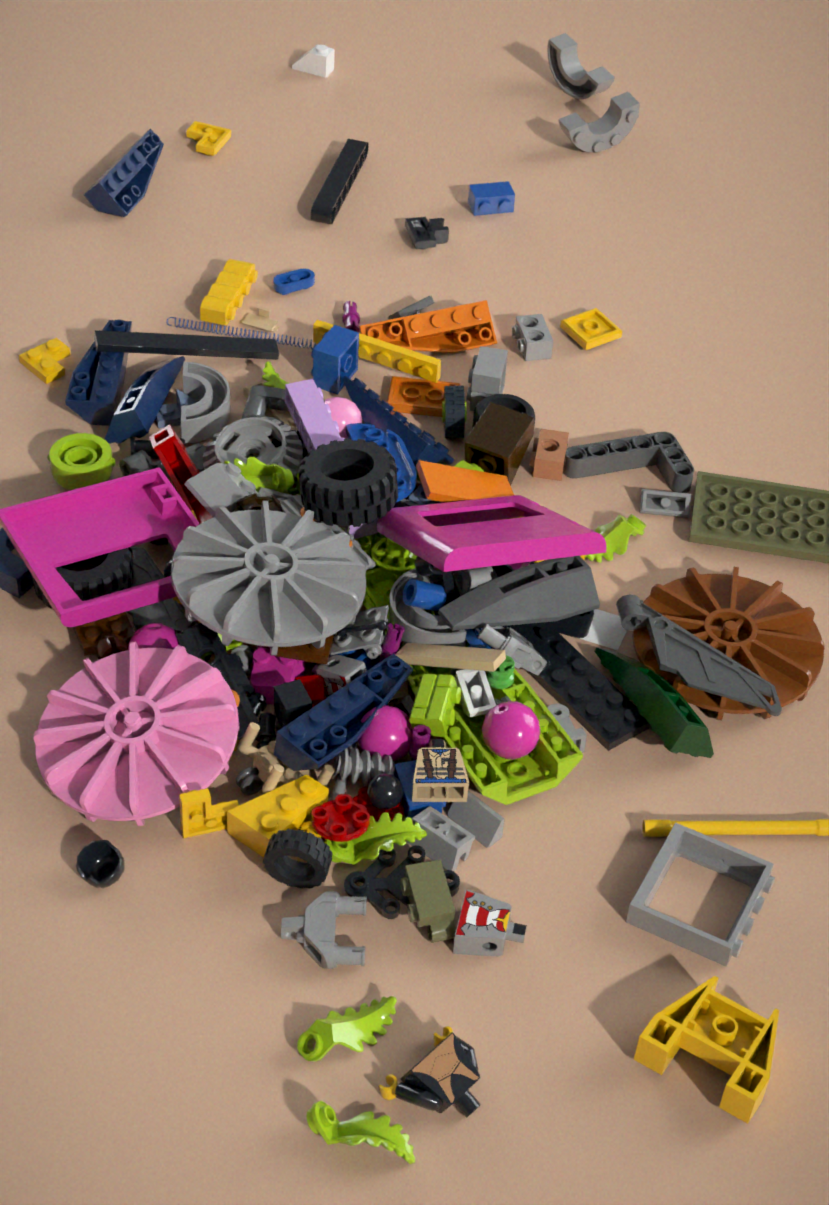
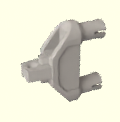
(515, 646)
(317, 929)

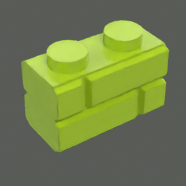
(435, 703)

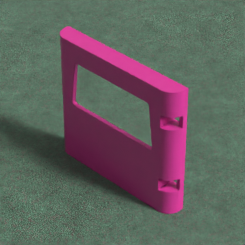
(91, 524)
(534, 537)

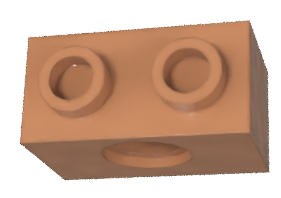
(549, 454)

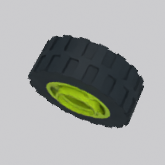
(454, 411)

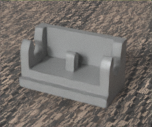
(444, 838)

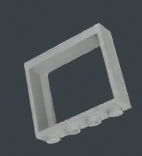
(715, 856)

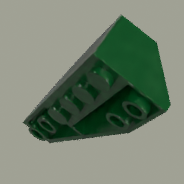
(659, 704)

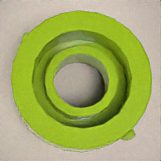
(80, 460)

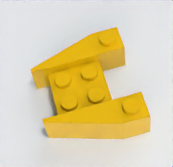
(722, 1036)

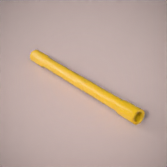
(816, 827)

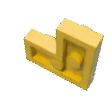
(209, 137)
(44, 360)
(201, 817)

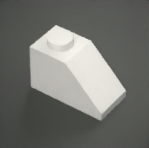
(316, 61)
(475, 692)

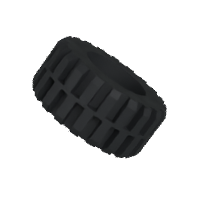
(348, 482)
(110, 575)

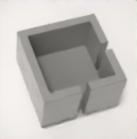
(487, 374)

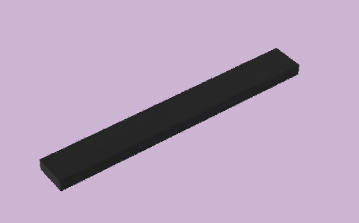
(185, 345)

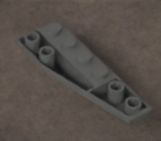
(526, 596)

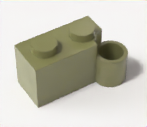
(429, 899)

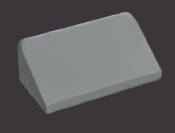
(665, 503)
(478, 819)

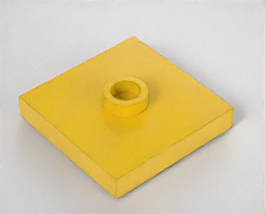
(591, 329)

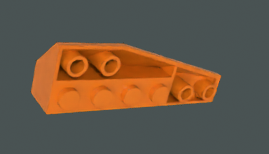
(439, 330)

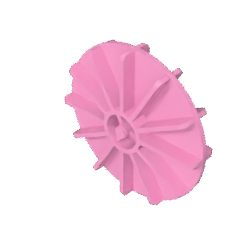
(136, 733)

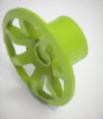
(393, 551)

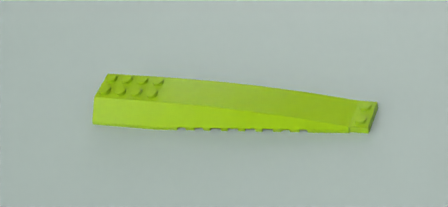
(493, 776)

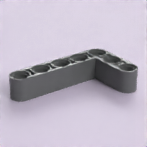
(632, 453)

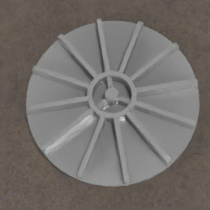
(268, 578)

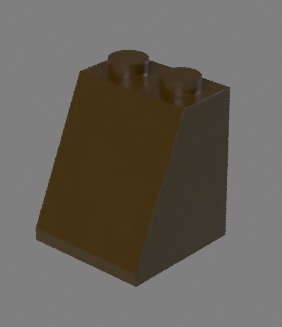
(499, 440)

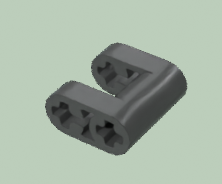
(264, 398)

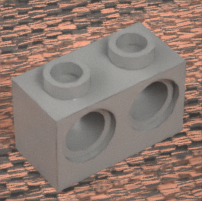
(533, 337)

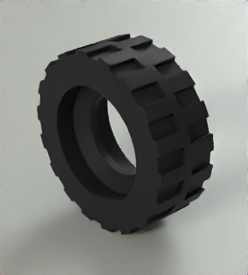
(300, 845)

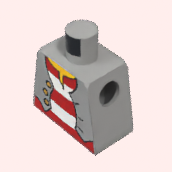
(338, 672)
(485, 926)

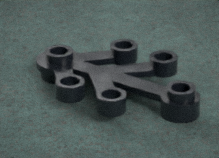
(391, 882)

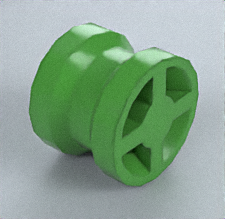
(503, 676)

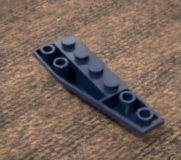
(127, 178)
(143, 401)
(381, 414)
(337, 720)

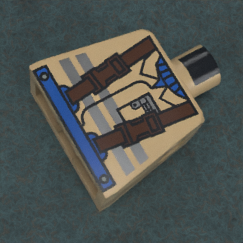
(439, 774)

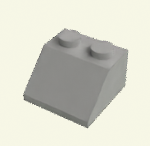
(220, 487)

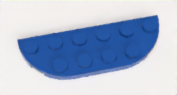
(394, 444)

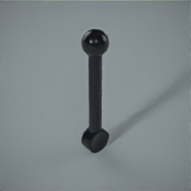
(381, 625)

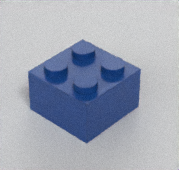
(335, 358)

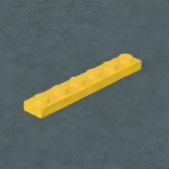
(389, 354)

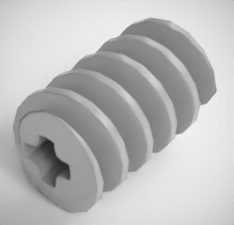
(362, 765)

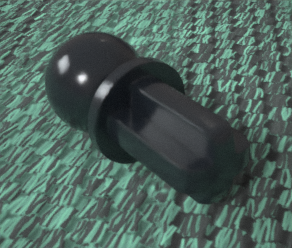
(267, 733)

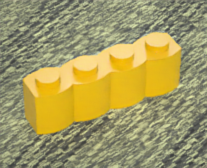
(228, 292)

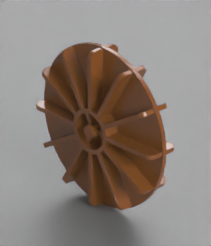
(748, 624)

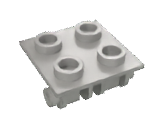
(368, 639)

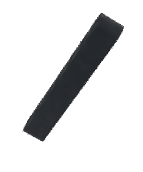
(339, 181)

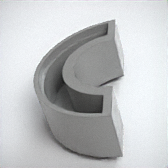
(570, 74)
(605, 131)
(212, 405)
(420, 625)

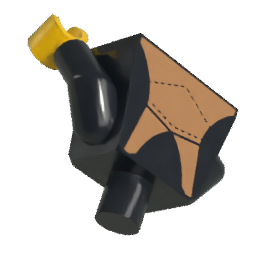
(439, 1077)

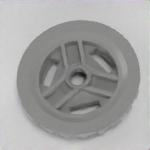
(251, 437)

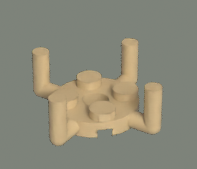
(271, 769)

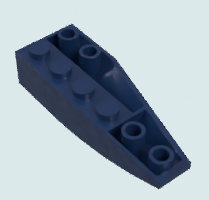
(99, 381)

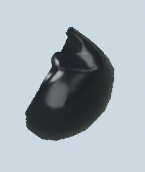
(100, 863)

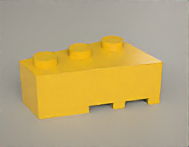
(274, 811)

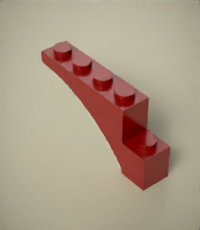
(179, 467)

